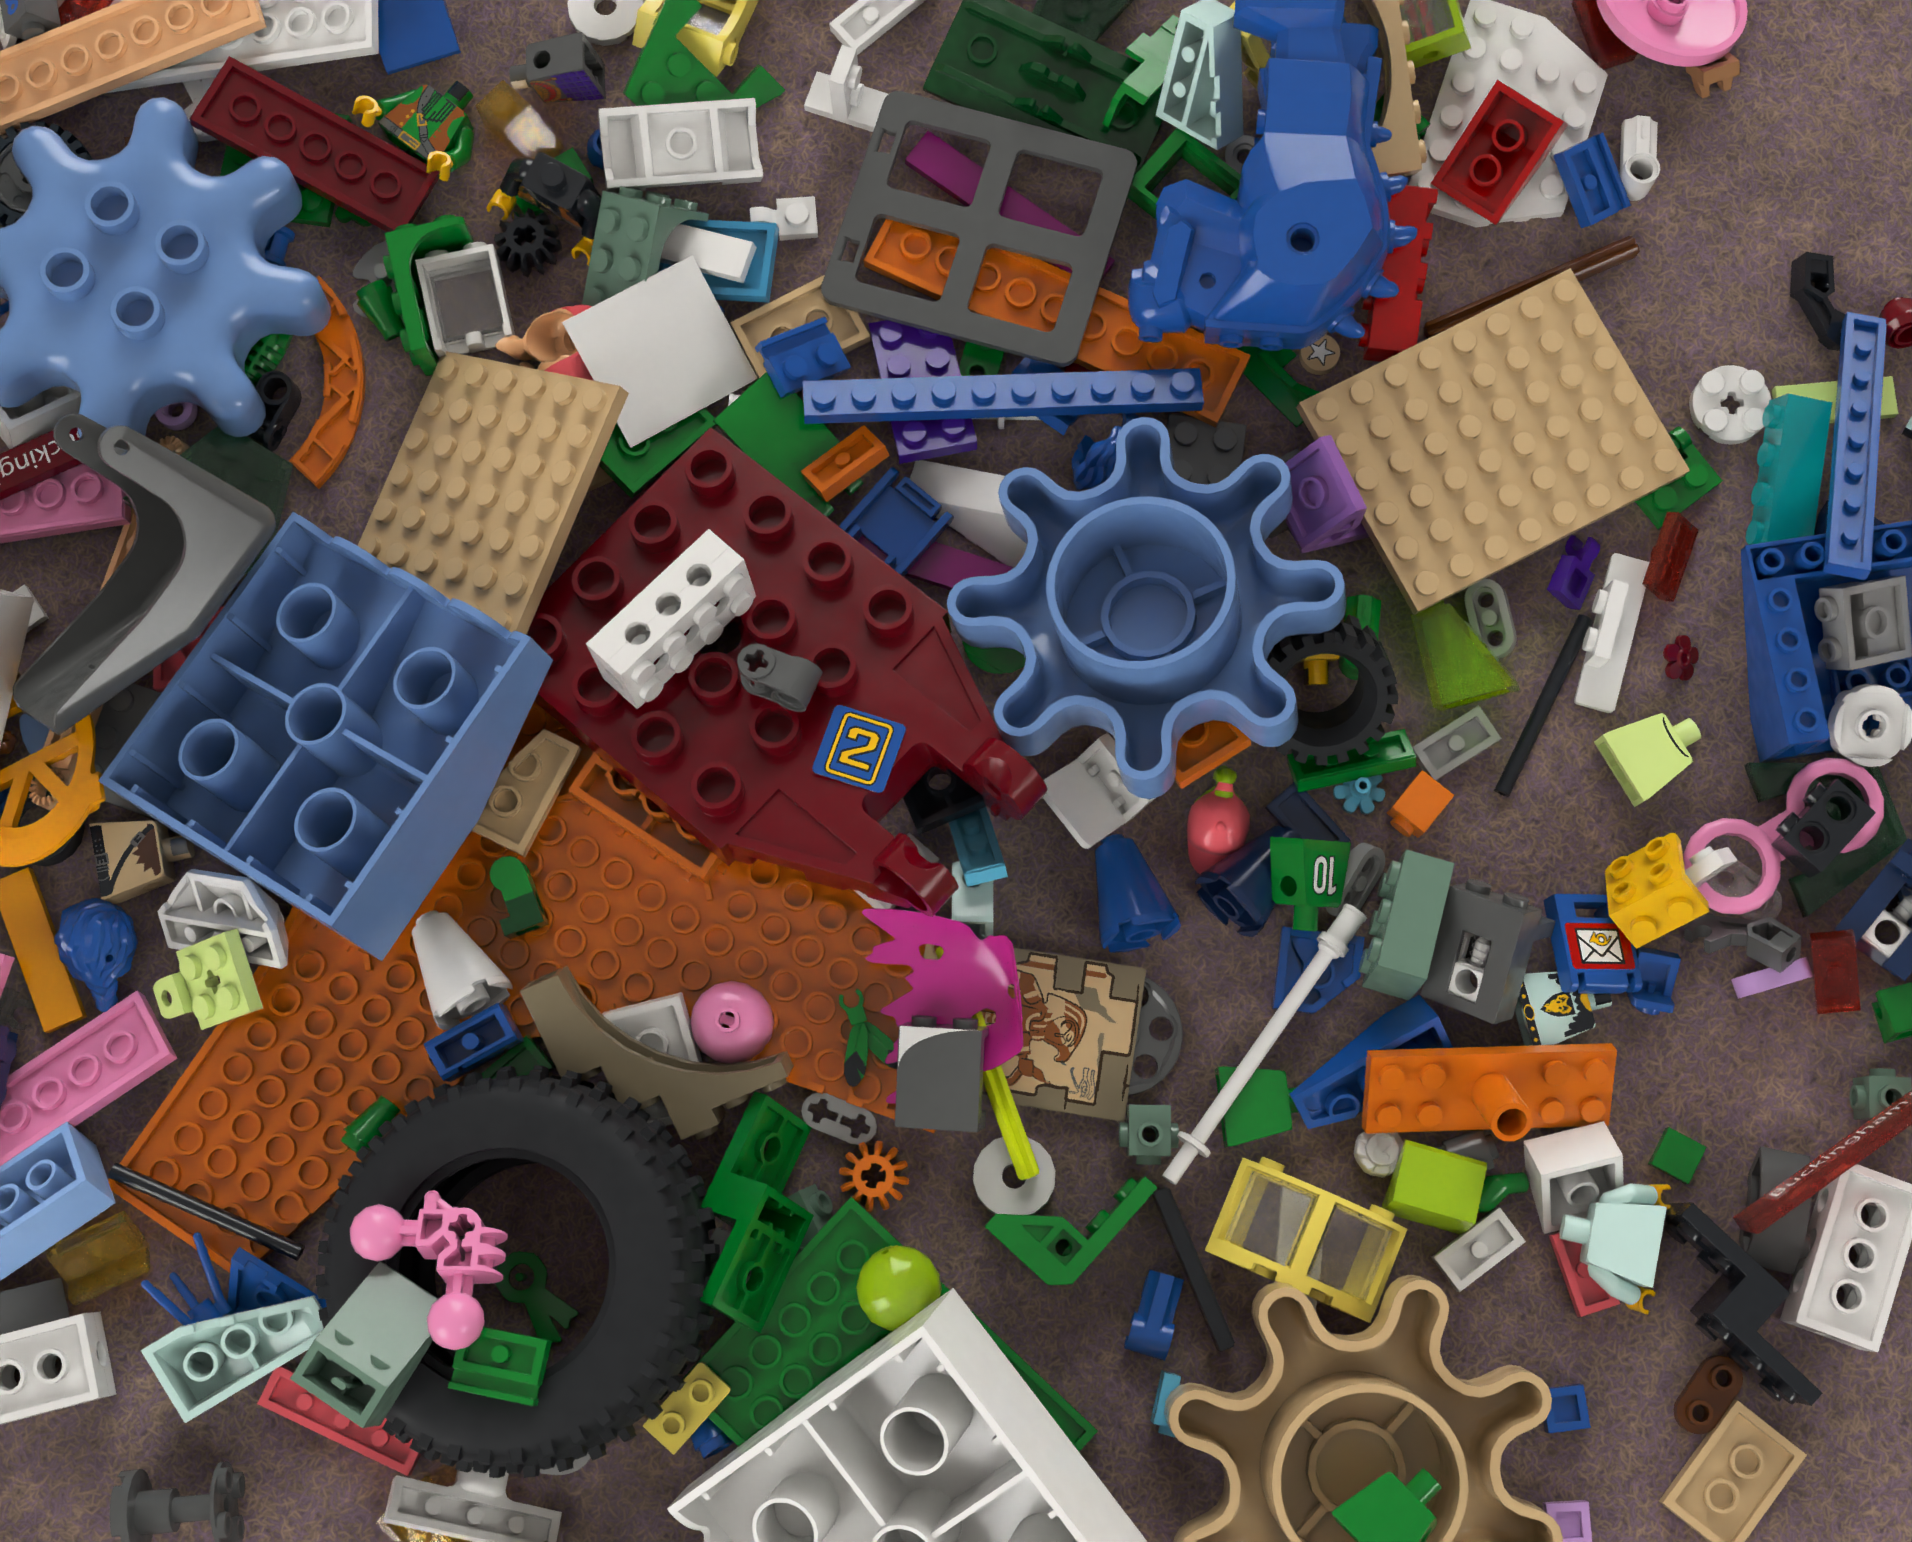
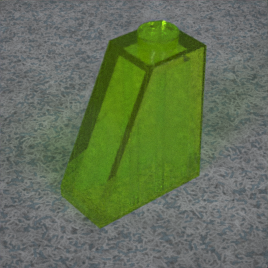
(1457, 660)

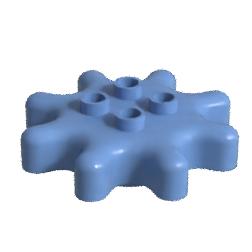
(147, 276)
(1147, 606)

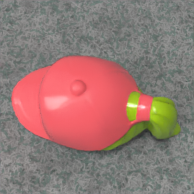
(1217, 822)

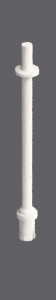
(1331, 946)

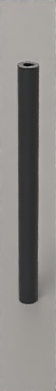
(1543, 706)
(206, 1211)

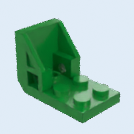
(1035, 1237)

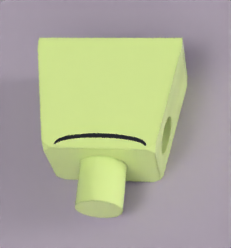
(1648, 754)

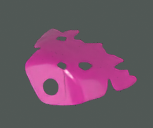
(958, 985)

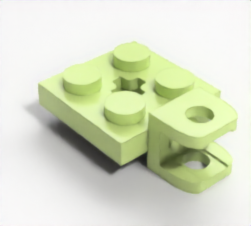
(198, 987)

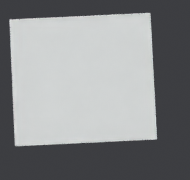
(663, 347)

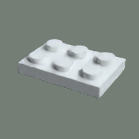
(662, 1026)

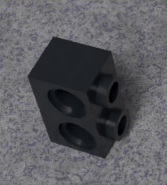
(1828, 834)

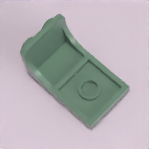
(631, 239)

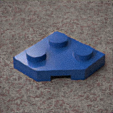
(1295, 954)

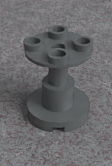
(141, 1511)

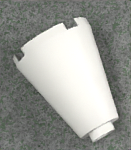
(455, 970)

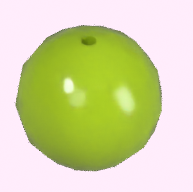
(897, 1285)

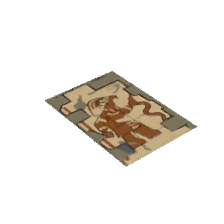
(1075, 1033)

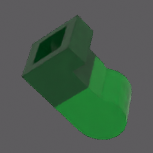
(520, 897)

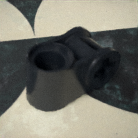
(278, 412)

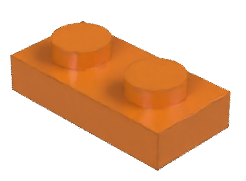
(845, 463)

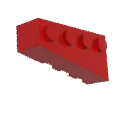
(1396, 320)

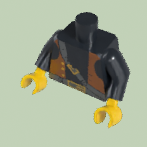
(554, 190)

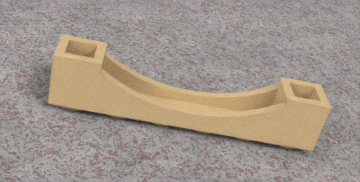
(1400, 113)

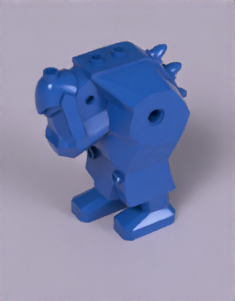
(1308, 204)

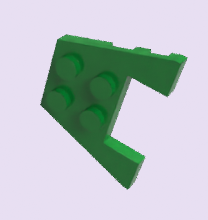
(672, 74)

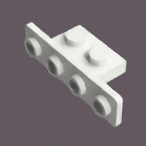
(1612, 633)

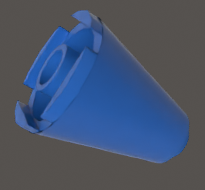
(1130, 898)

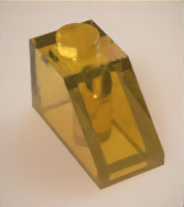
(517, 123)

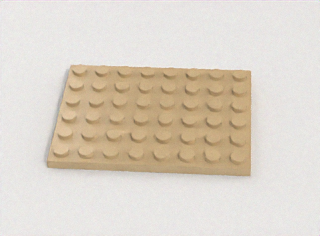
(1494, 440)
(492, 482)

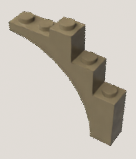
(691, 1090)

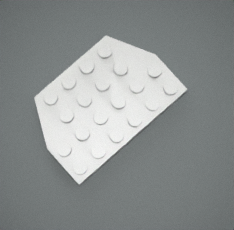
(1537, 63)

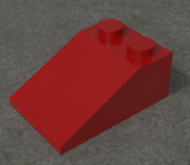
(1498, 152)

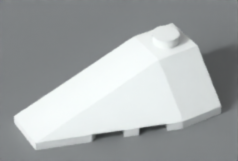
(975, 506)

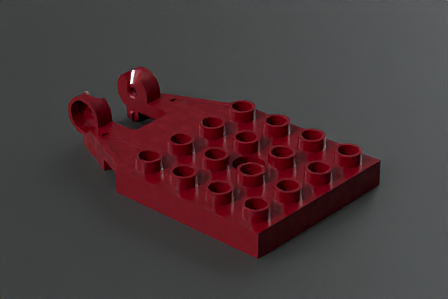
(741, 764)

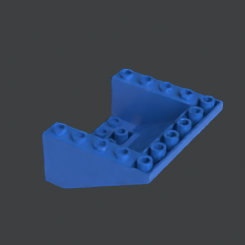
(1786, 676)

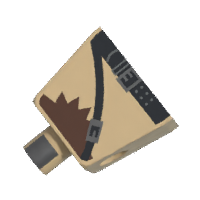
(135, 857)

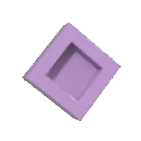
(1572, 1518)

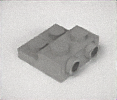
(1864, 623)

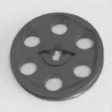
(1163, 1052)

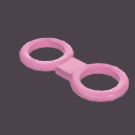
(1764, 835)

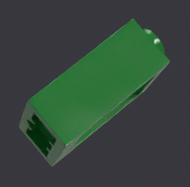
(1174, 148)

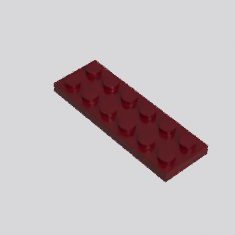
(317, 146)

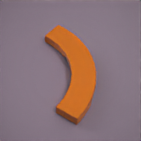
(342, 396)

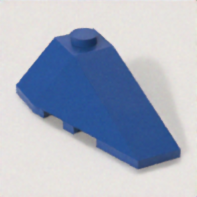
(1338, 1086)

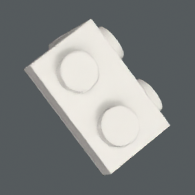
(1091, 794)

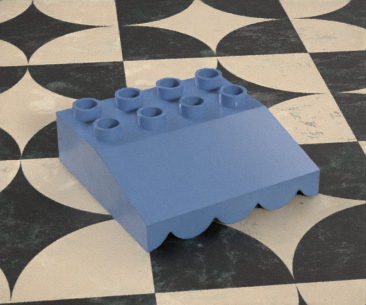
(334, 733)

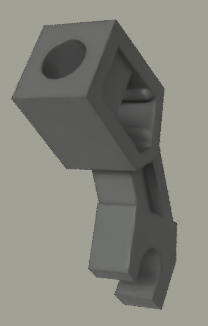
(1764, 939)

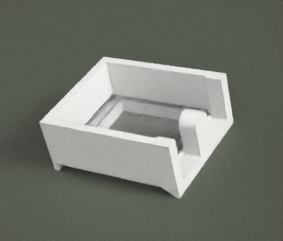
(465, 299)

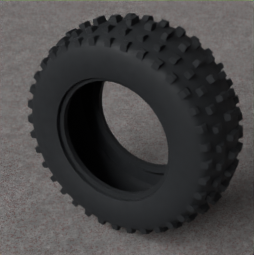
(653, 1242)

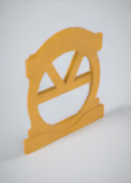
(75, 802)

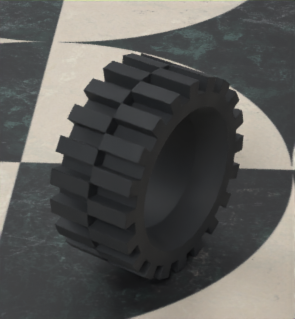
(1357, 717)

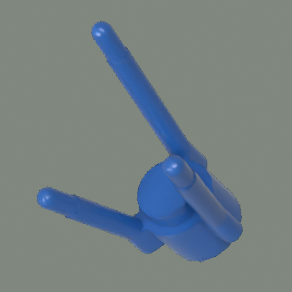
(199, 1311)

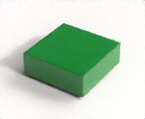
(1677, 1155)

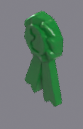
(538, 1300)

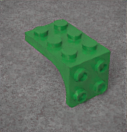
(404, 247)

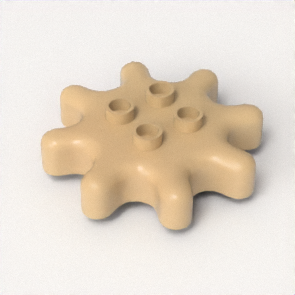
(1349, 1410)

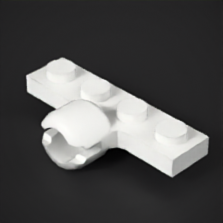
(469, 1510)

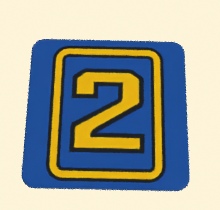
(859, 748)

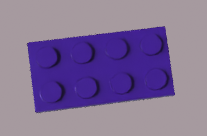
(911, 353)

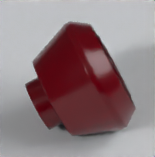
(1899, 322)

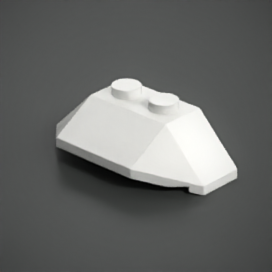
(219, 902)

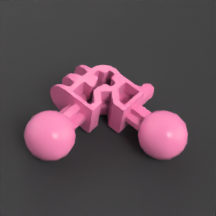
(455, 1317)

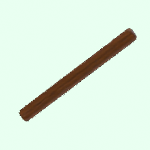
(1582, 267)

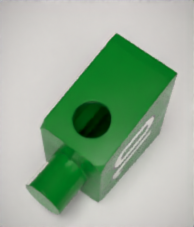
(1308, 876)

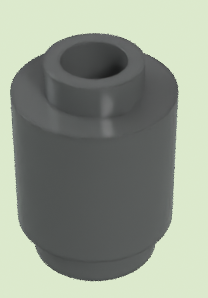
(1474, 1146)

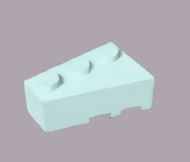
(1205, 76)

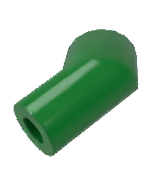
(1499, 1186)

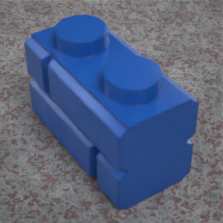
(473, 1042)

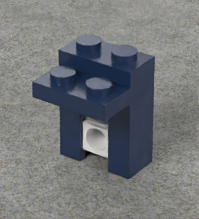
(1871, 910)

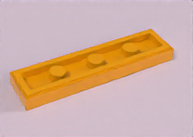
(38, 955)

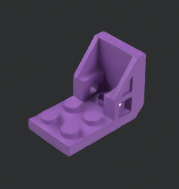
(1325, 498)

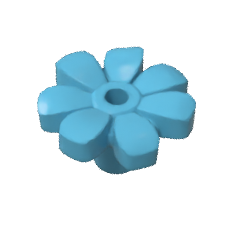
(1360, 797)

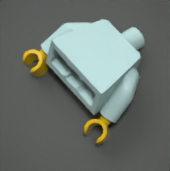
(1621, 1240)

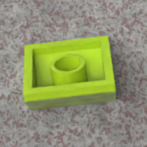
(1436, 1188)

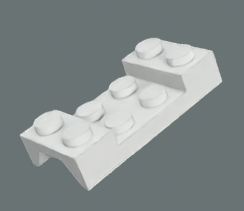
(680, 144)

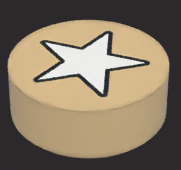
(1321, 356)

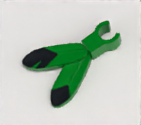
(861, 1037)

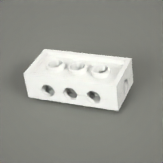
(662, 613)
(1880, 1259)
(41, 1389)

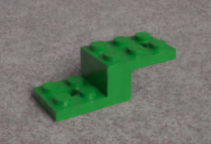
(763, 1220)

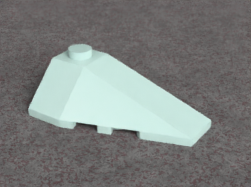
(224, 1354)

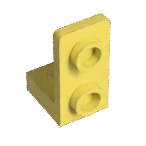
(687, 1407)

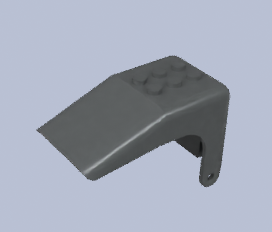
(184, 563)

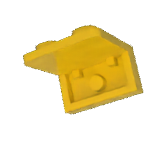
(1651, 891)

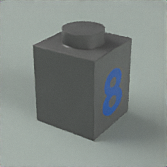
(29, 17)

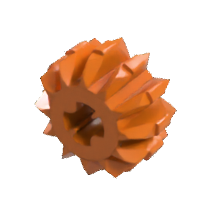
(866, 1164)

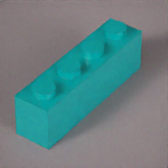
(1789, 469)

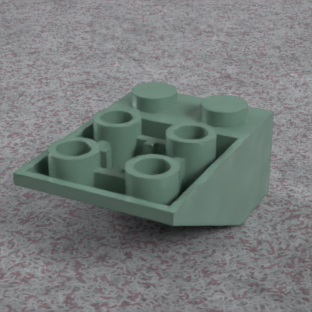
(369, 1347)

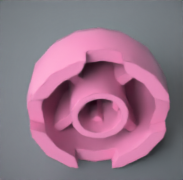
(747, 1030)

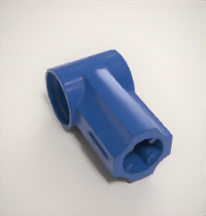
(1152, 1323)

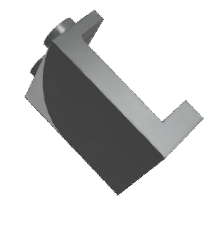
(940, 1075)

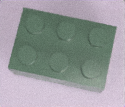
(1406, 924)

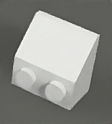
(1571, 1171)

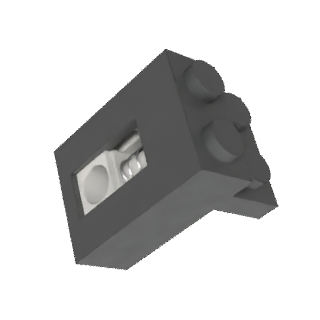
(1499, 966)

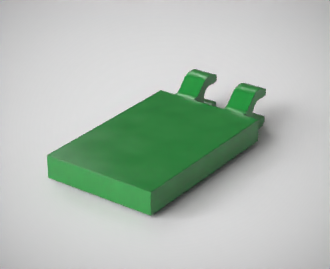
(777, 439)

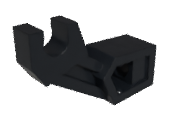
(1814, 300)

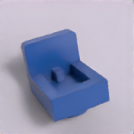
(1658, 977)

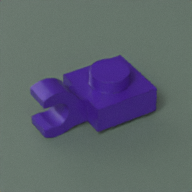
(1572, 575)

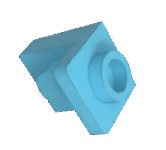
(1167, 1383)

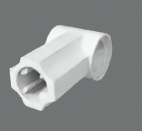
(1638, 156)

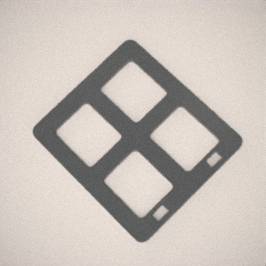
(981, 228)

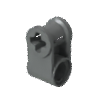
(782, 679)

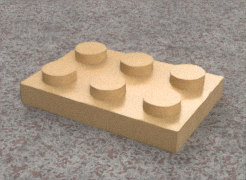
(795, 310)
(1732, 1476)

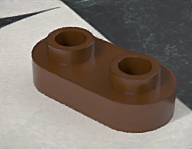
(1705, 1391)

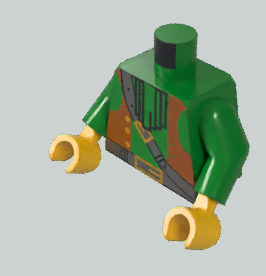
(425, 125)

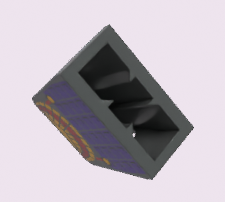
(561, 70)

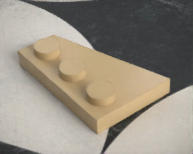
(527, 792)

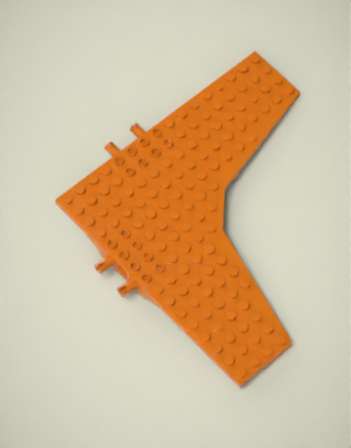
(629, 912)

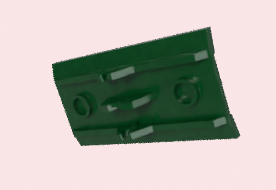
(1039, 75)

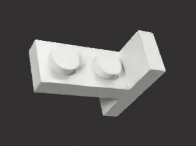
(842, 94)

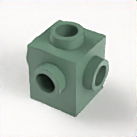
(1869, 1092)
(1153, 1117)

